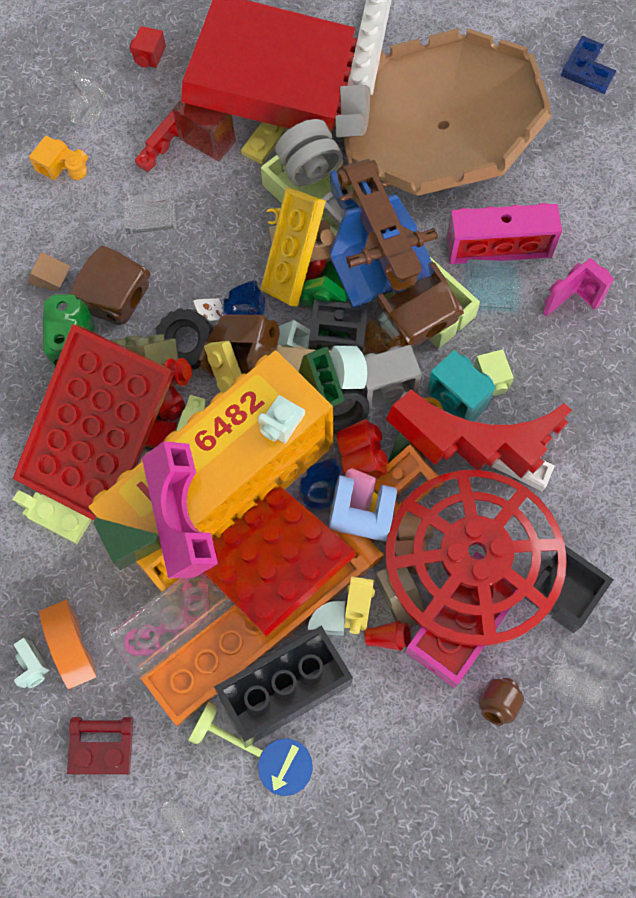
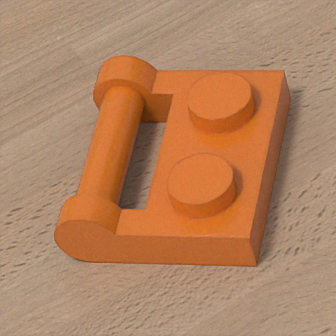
(404, 471)

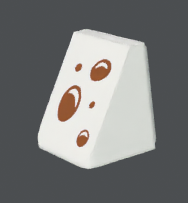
(209, 308)

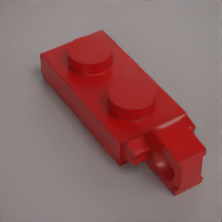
(157, 143)

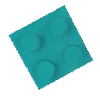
(460, 387)

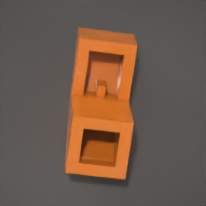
(66, 645)

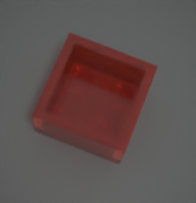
(205, 129)

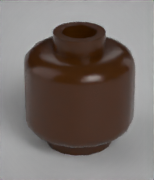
(501, 701)

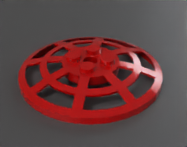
(472, 572)

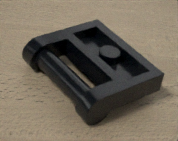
(339, 318)

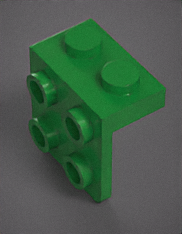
(325, 288)

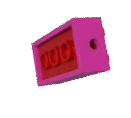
(503, 233)
(449, 659)

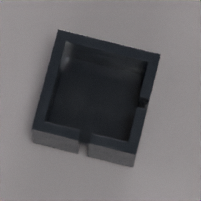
(580, 592)

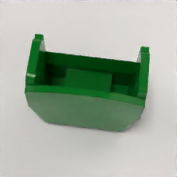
(58, 323)

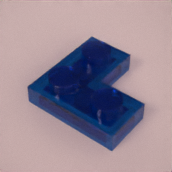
(585, 70)

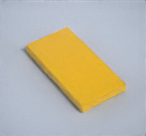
(292, 246)

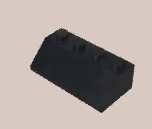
(283, 686)

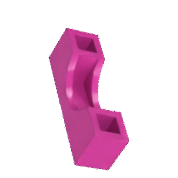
(168, 477)

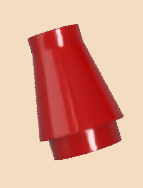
(390, 636)

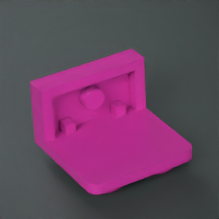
(586, 280)

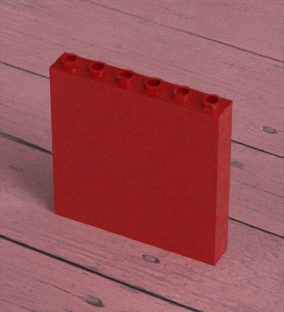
(269, 64)

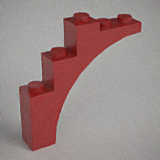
(480, 444)

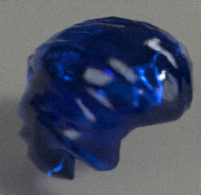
(244, 300)
(320, 483)

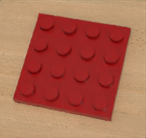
(275, 559)

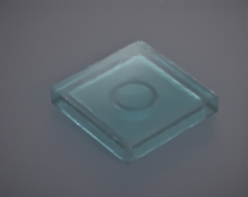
(494, 284)

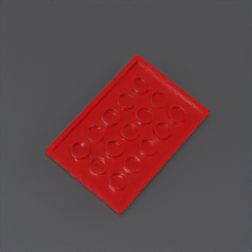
(92, 420)

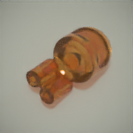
(378, 340)

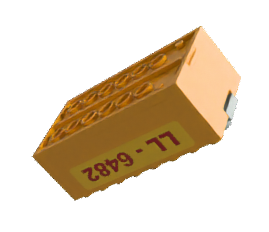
(230, 457)

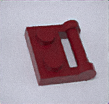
(100, 757)

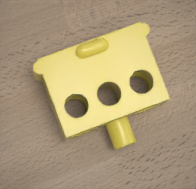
(358, 604)

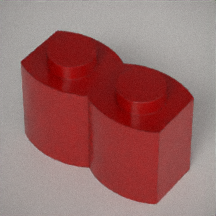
(362, 449)

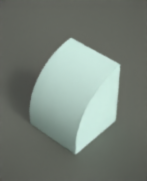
(293, 335)
(349, 367)
(330, 617)

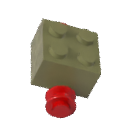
(161, 351)

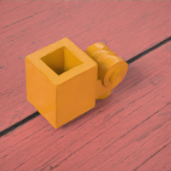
(53, 157)

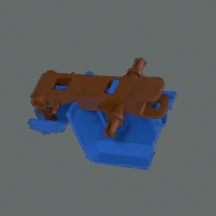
(377, 238)

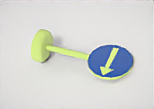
(282, 765)

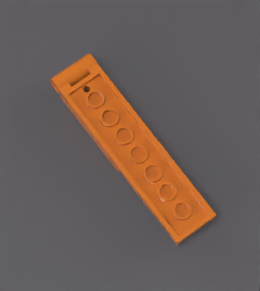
(233, 643)

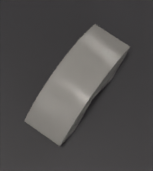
(354, 111)

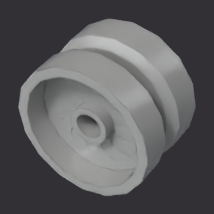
(308, 152)

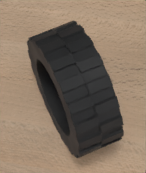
(186, 318)

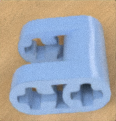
(359, 521)

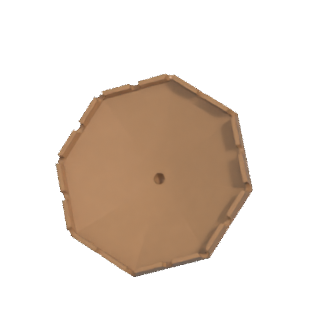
(451, 111)

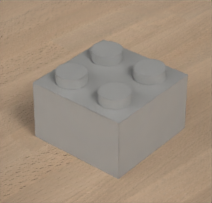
(391, 375)

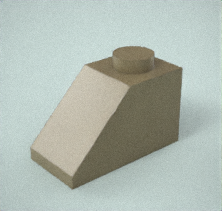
(410, 588)

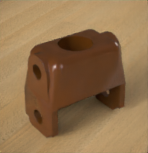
(111, 285)
(422, 308)
(249, 336)

